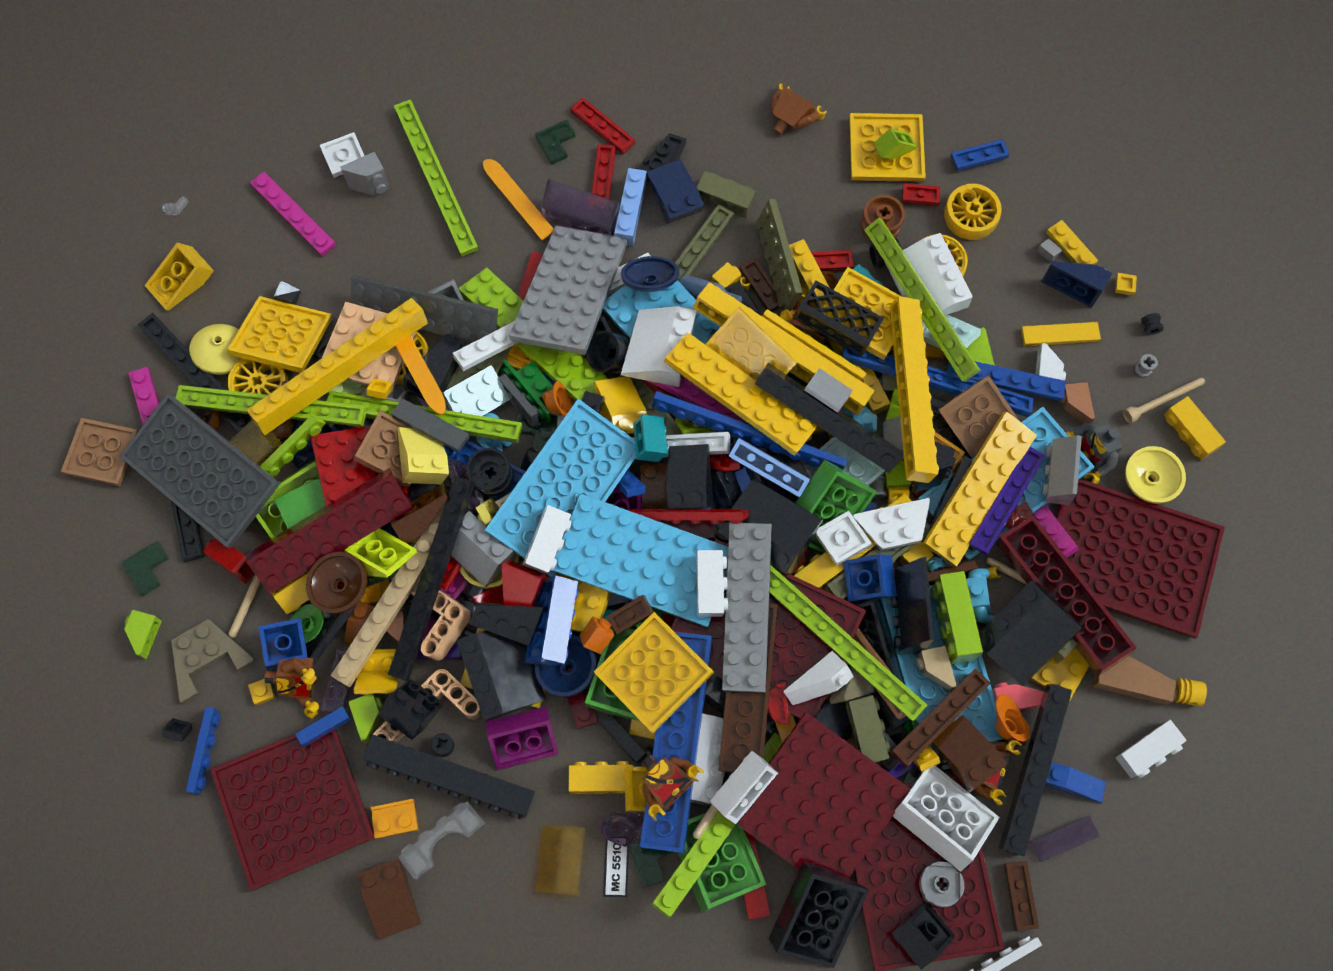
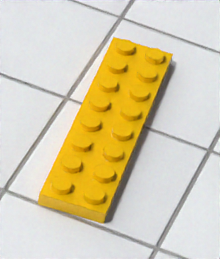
(739, 393)
(979, 489)

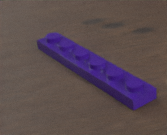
(1006, 501)

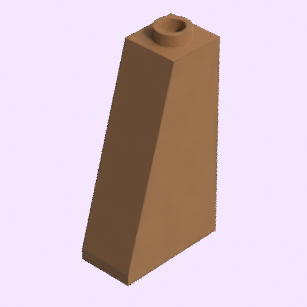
(1137, 681)

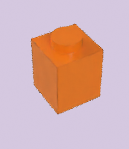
(597, 634)

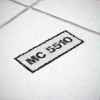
(615, 870)

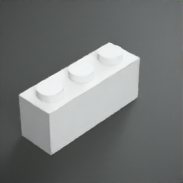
(547, 540)
(711, 583)
(1151, 750)
(743, 787)

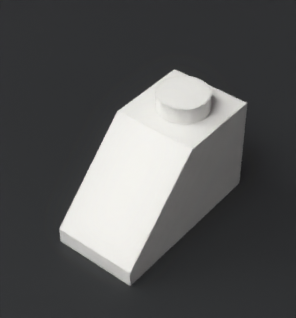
(1049, 364)

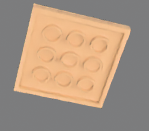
(351, 322)

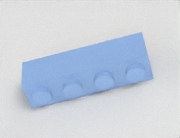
(631, 205)
(769, 467)

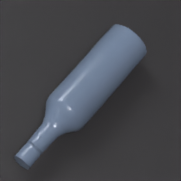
(696, 285)

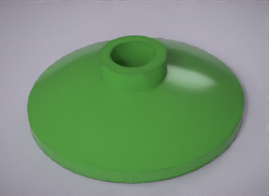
(311, 619)

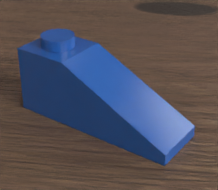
(1075, 782)

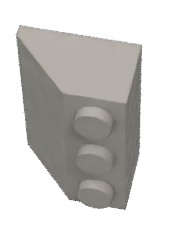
(1062, 470)
(480, 551)

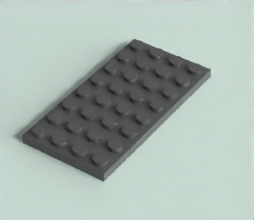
(199, 470)

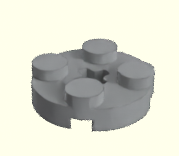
(932, 893)

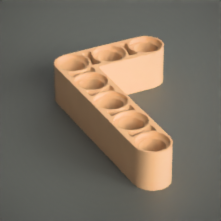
(446, 621)
(439, 691)

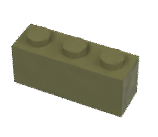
(727, 193)
(867, 727)

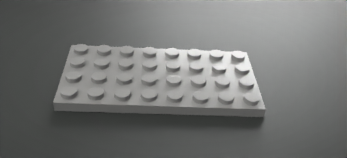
(569, 290)

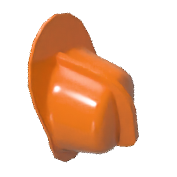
(558, 400)
(1009, 720)

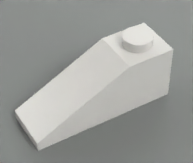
(820, 680)

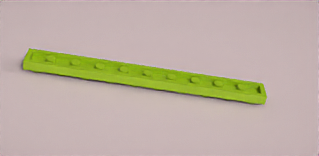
(436, 178)
(916, 289)
(240, 401)
(473, 424)
(845, 646)
(701, 852)

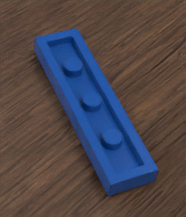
(202, 756)

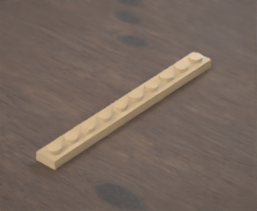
(386, 608)

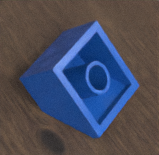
(870, 578)
(282, 642)

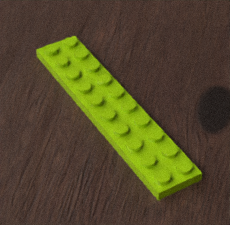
(559, 365)

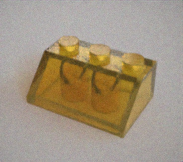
(560, 860)

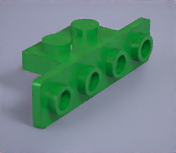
(532, 383)

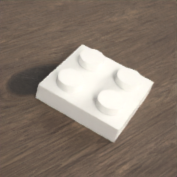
(340, 152)
(842, 538)

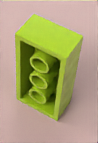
(956, 617)

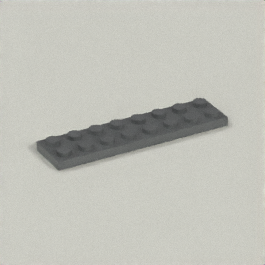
(443, 314)

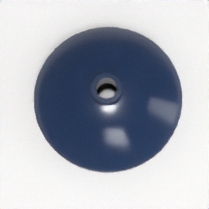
(650, 274)
(563, 683)

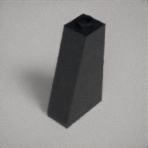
(440, 363)
(716, 698)

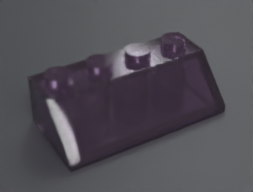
(579, 209)

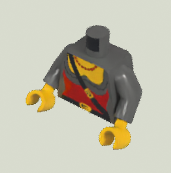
(1100, 446)

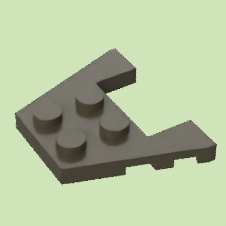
(199, 649)

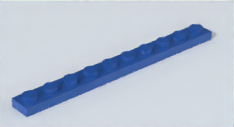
(938, 379)
(738, 429)

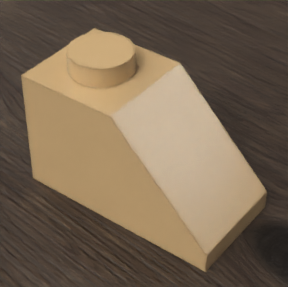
(937, 667)

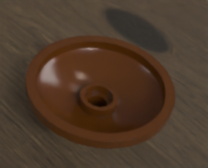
(327, 576)

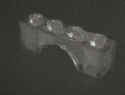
(418, 857)

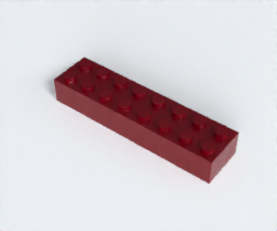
(329, 530)
(1041, 560)

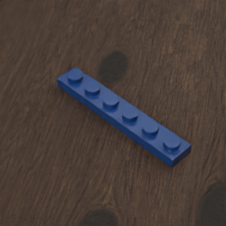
(1020, 381)

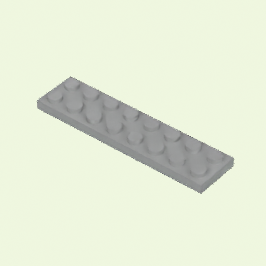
(747, 608)

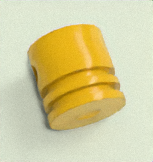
(1191, 692)

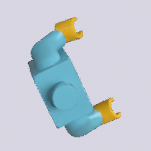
(979, 592)

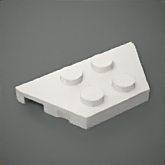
(895, 524)

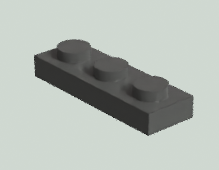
(519, 400)

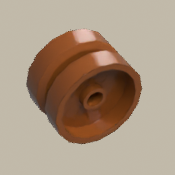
(887, 209)

